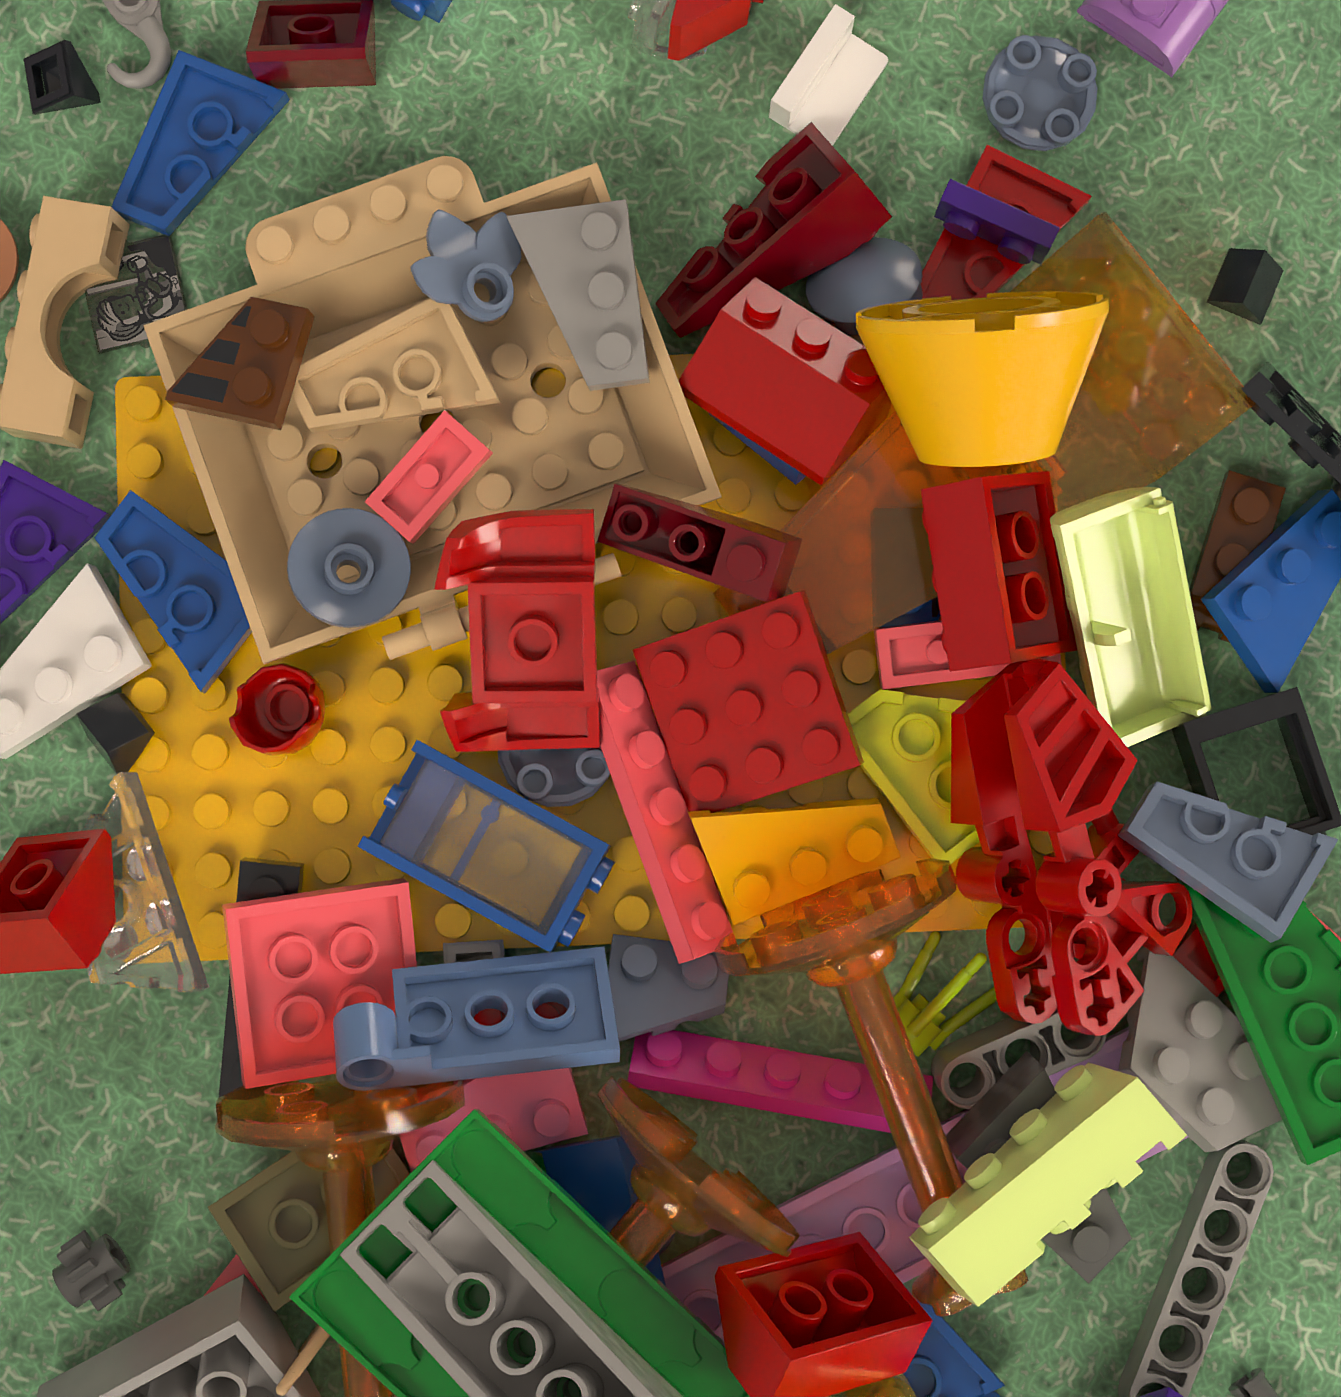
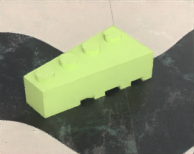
(1042, 1178)

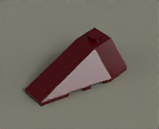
(797, 224)

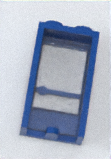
(489, 849)

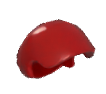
(278, 710)

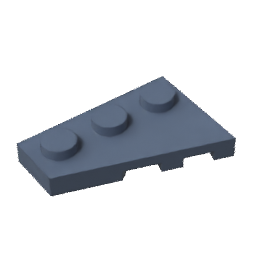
(1234, 859)

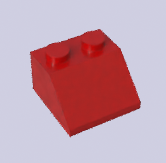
(56, 901)

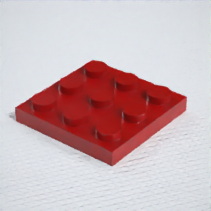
(748, 705)

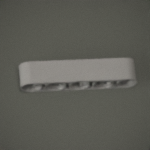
(1191, 1250)

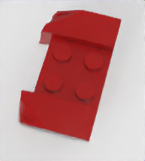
(527, 629)

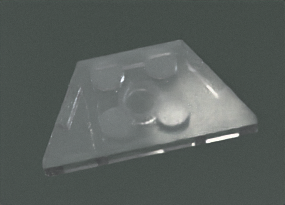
(151, 933)

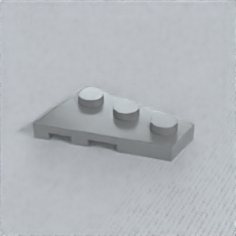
(591, 286)

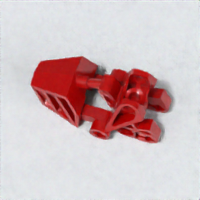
(1046, 760)

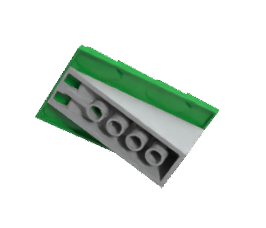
(505, 1288)

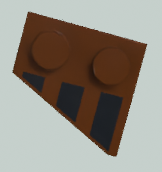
(248, 366)

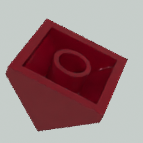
(313, 43)

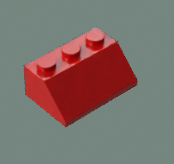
(787, 381)
(997, 570)
(817, 1319)

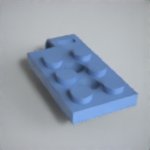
(441, 1042)

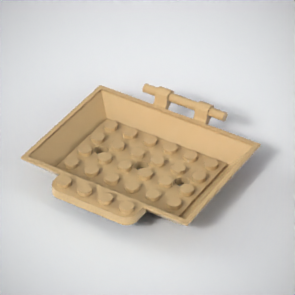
(353, 271)

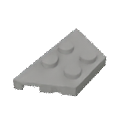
(1194, 1057)

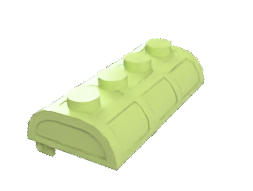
(1132, 611)

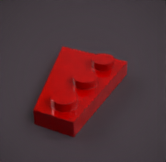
(975, 266)

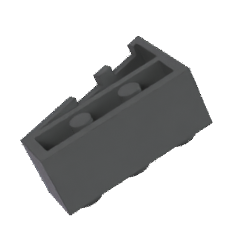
(987, 1129)

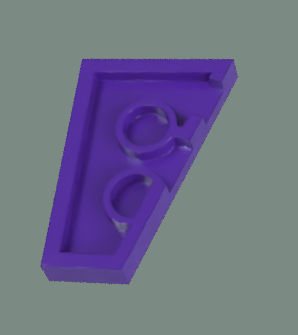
(37, 533)

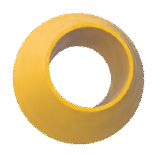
(984, 374)

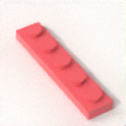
(658, 815)

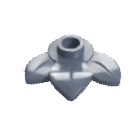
(469, 257)

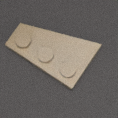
(393, 372)

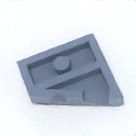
(656, 991)

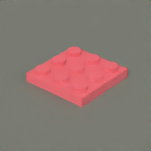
(302, 963)

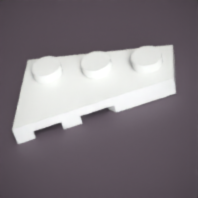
(67, 662)

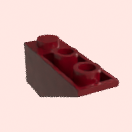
(700, 542)

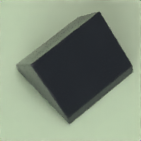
(1246, 283)
(116, 731)

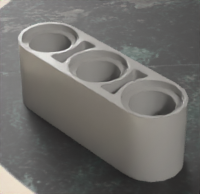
(988, 1048)

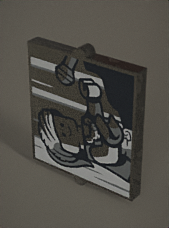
(143, 293)

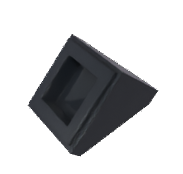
(64, 79)

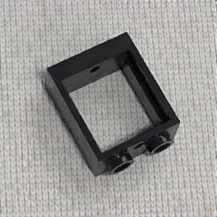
(1299, 741)

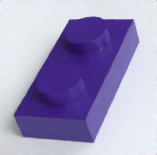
(974, 214)

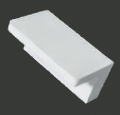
(828, 79)

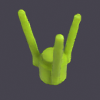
(923, 1017)

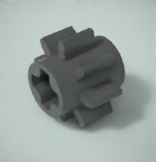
(91, 1270)

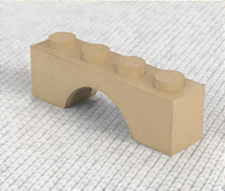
(71, 251)

